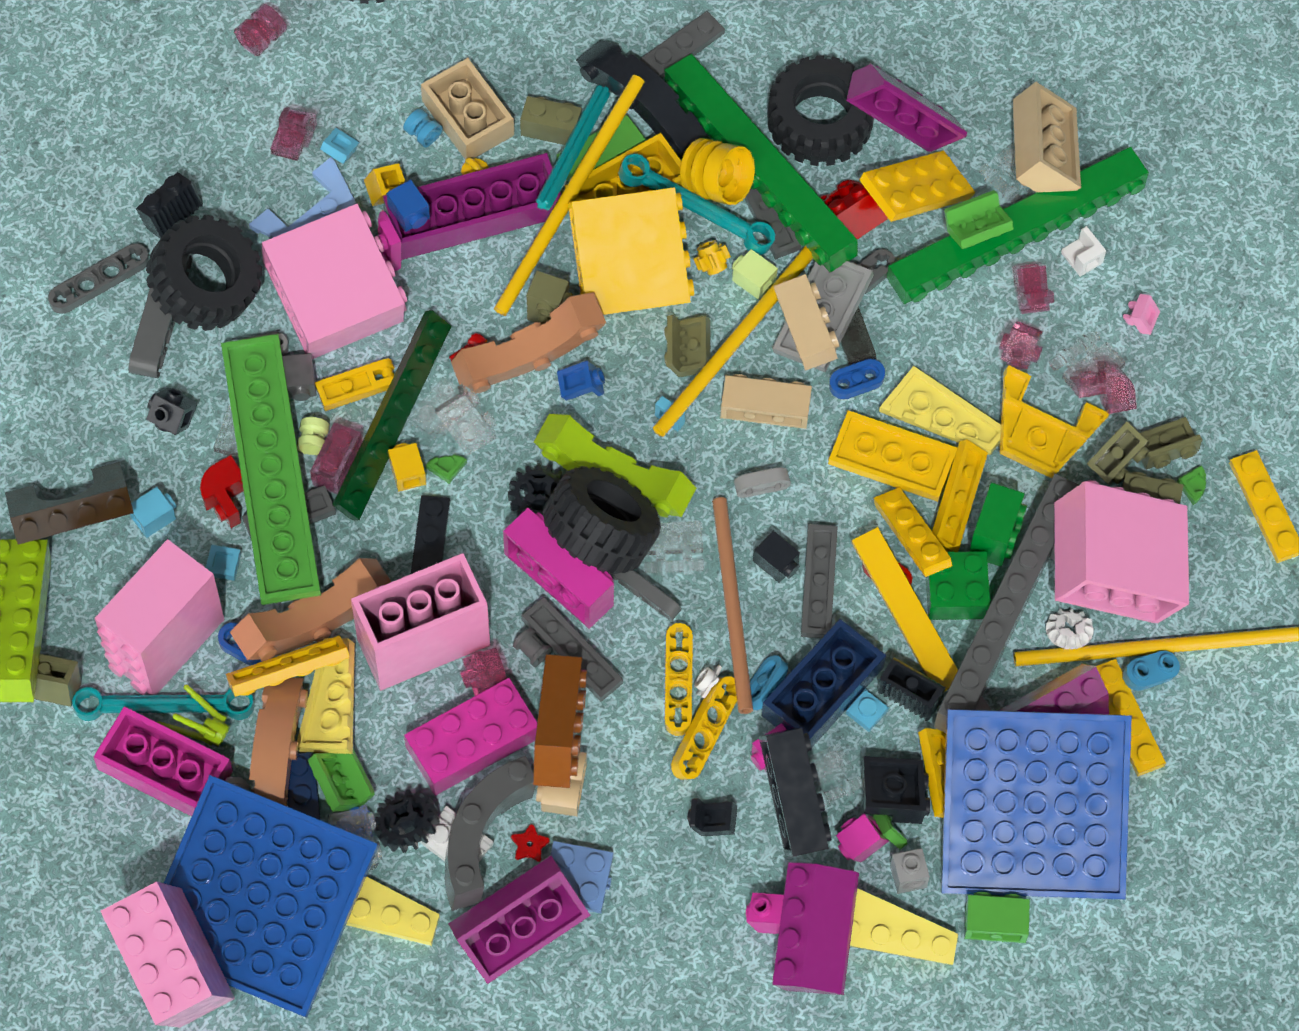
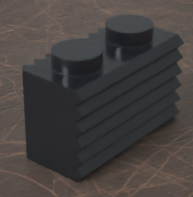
(169, 204)
(911, 689)

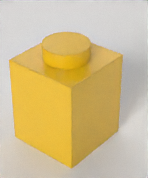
(382, 181)
(407, 466)

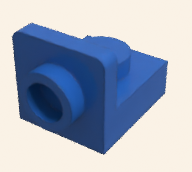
(580, 380)

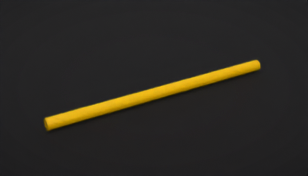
(569, 195)
(728, 348)
(1147, 647)

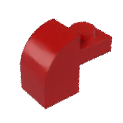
(217, 488)

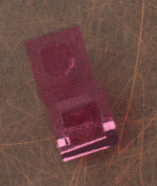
(293, 133)
(1032, 288)
(1112, 384)

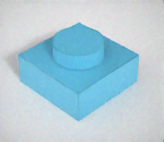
(339, 145)
(662, 406)
(223, 562)
(867, 710)

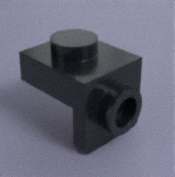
(712, 818)

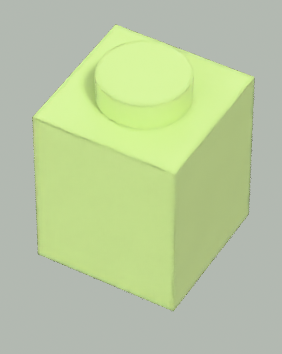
(754, 273)

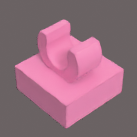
(1144, 314)

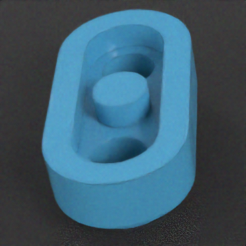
(1153, 669)
(767, 679)

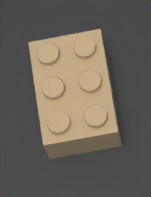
(467, 109)

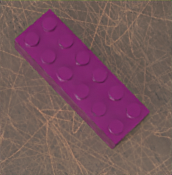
(478, 206)

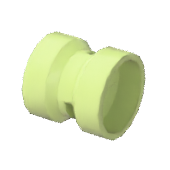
(312, 436)

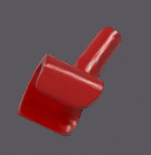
(475, 340)

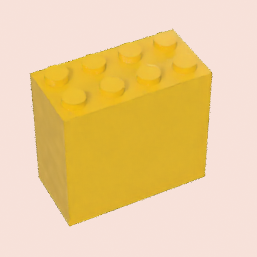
(631, 250)

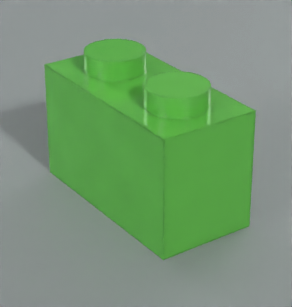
(997, 918)

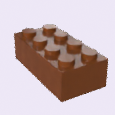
(559, 721)

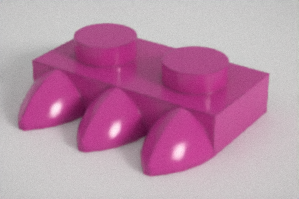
(390, 241)

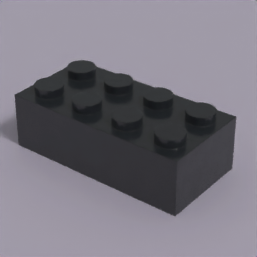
(794, 792)

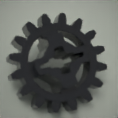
(533, 482)
(406, 820)

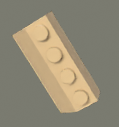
(1046, 141)

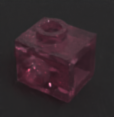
(1021, 346)
(483, 670)

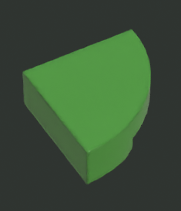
(446, 467)
(1194, 484)
(888, 831)

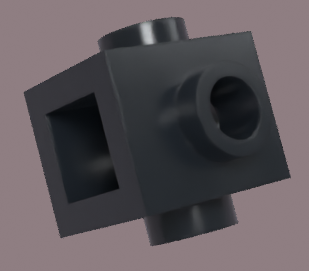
(171, 410)

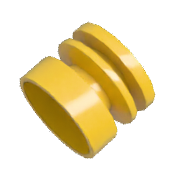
(717, 171)

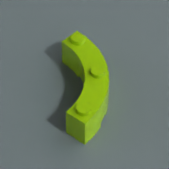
(572, 447)

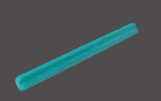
(573, 148)

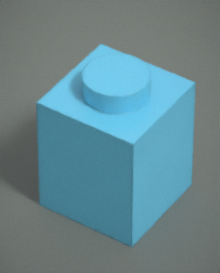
(153, 511)

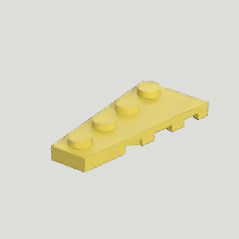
(940, 411)
(329, 709)
(392, 914)
(896, 931)

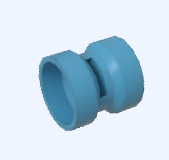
(422, 127)

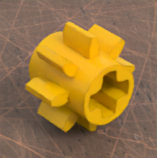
(712, 257)

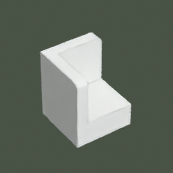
(1085, 252)

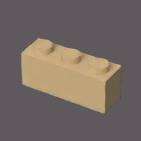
(807, 321)
(766, 401)

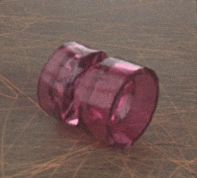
(263, 27)

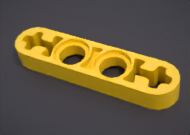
(678, 679)
(709, 730)

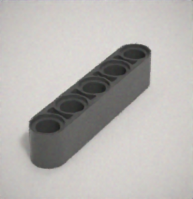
(153, 335)

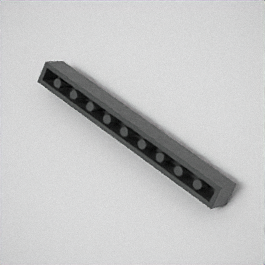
(1006, 607)

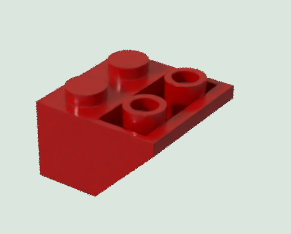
(855, 207)

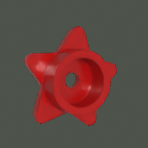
(533, 851)

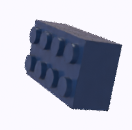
(825, 682)

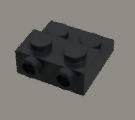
(895, 788)

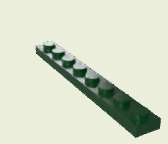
(391, 415)

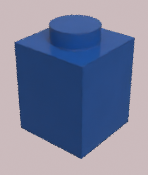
(408, 206)

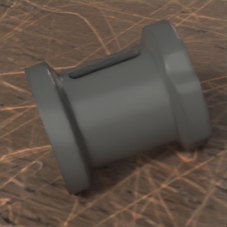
(532, 647)

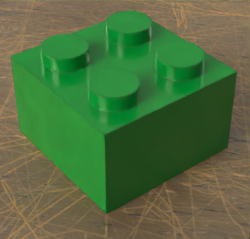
(999, 524)
(961, 589)

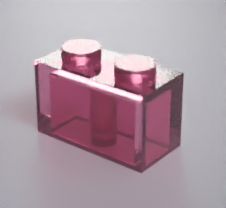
(335, 457)

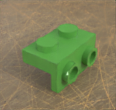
(977, 220)
(341, 780)

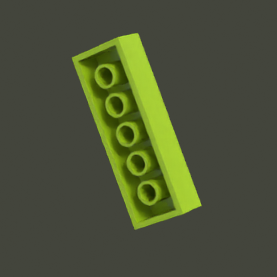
(22, 613)

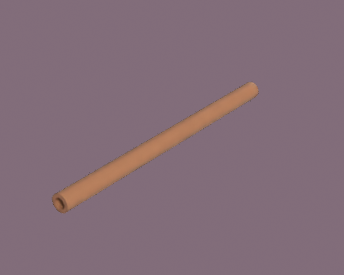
(732, 606)

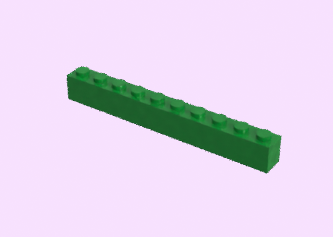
(774, 176)
(1032, 221)

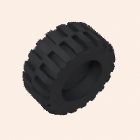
(813, 140)
(223, 246)
(601, 520)

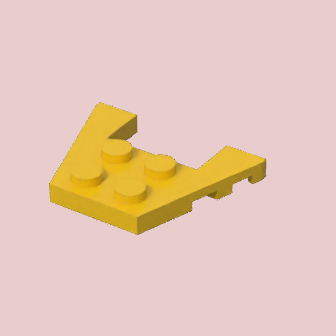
(1037, 437)

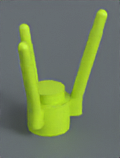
(210, 732)

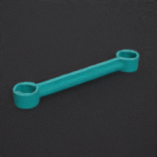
(698, 204)
(157, 704)

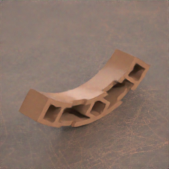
(531, 347)
(310, 618)
(275, 739)

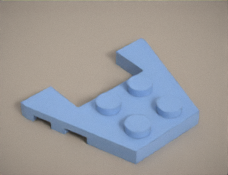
(338, 199)

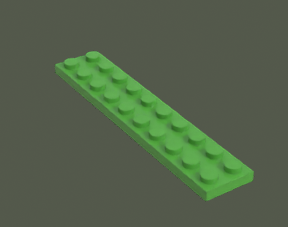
(270, 470)

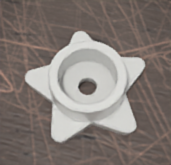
(707, 680)

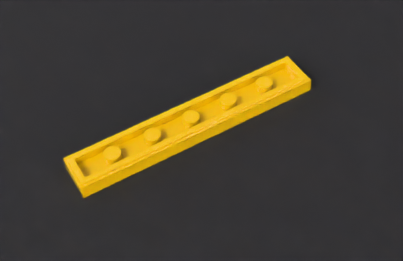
(905, 607)

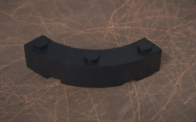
(655, 101)

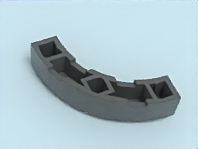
(485, 802)

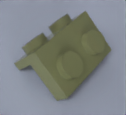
(687, 345)
(1170, 443)

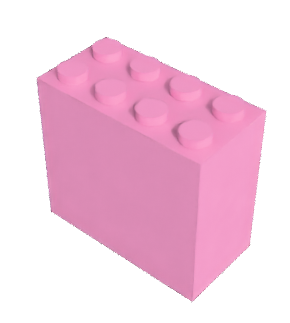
(334, 281)
(1121, 552)
(159, 619)
(421, 621)
(167, 955)

